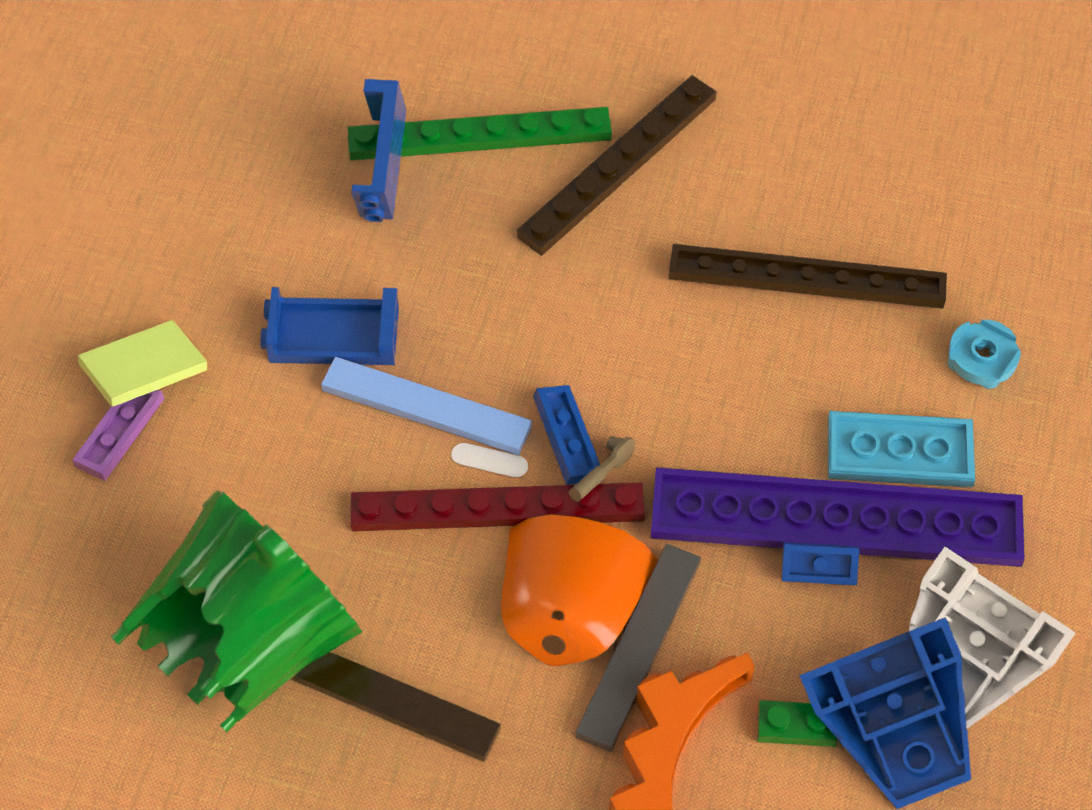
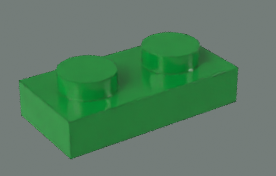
(792, 724)

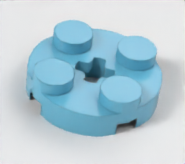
(979, 369)

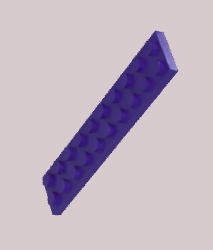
(865, 515)

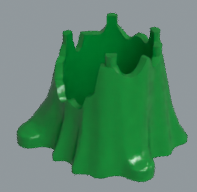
(240, 606)

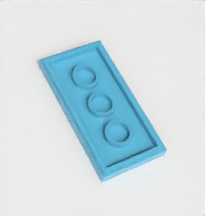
(901, 449)

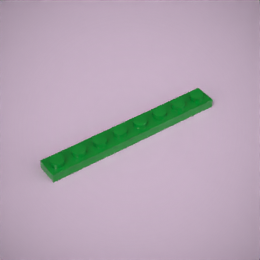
(489, 132)

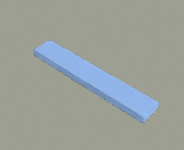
(427, 405)

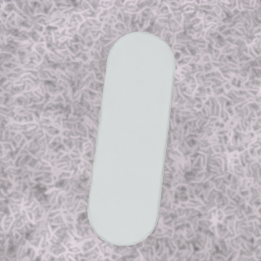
(489, 460)

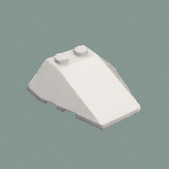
(998, 635)

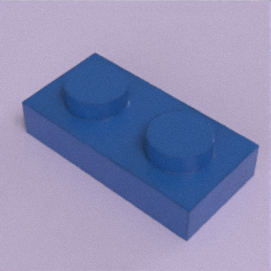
(820, 563)

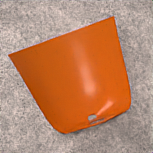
(572, 568)

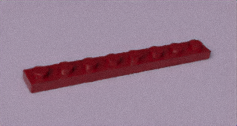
(492, 506)

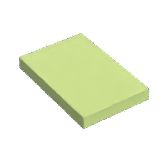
(142, 363)

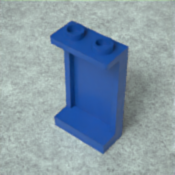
(385, 105)
(331, 328)

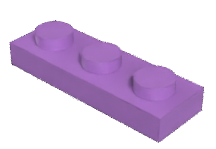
(116, 434)

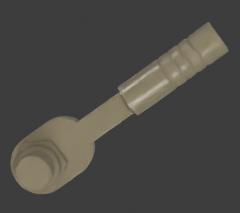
(622, 451)

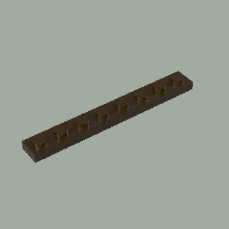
(616, 165)
(808, 276)

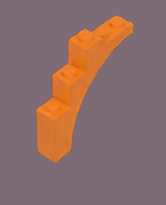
(672, 714)

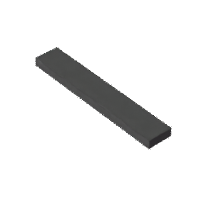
(638, 648)

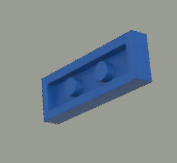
(566, 432)

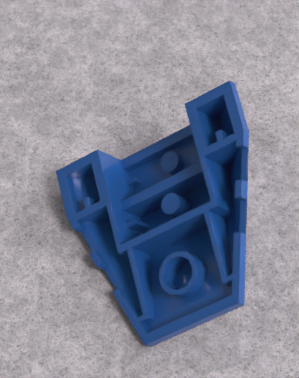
(899, 711)

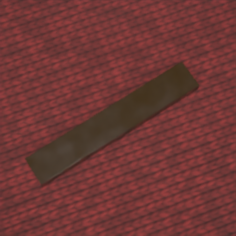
(401, 704)

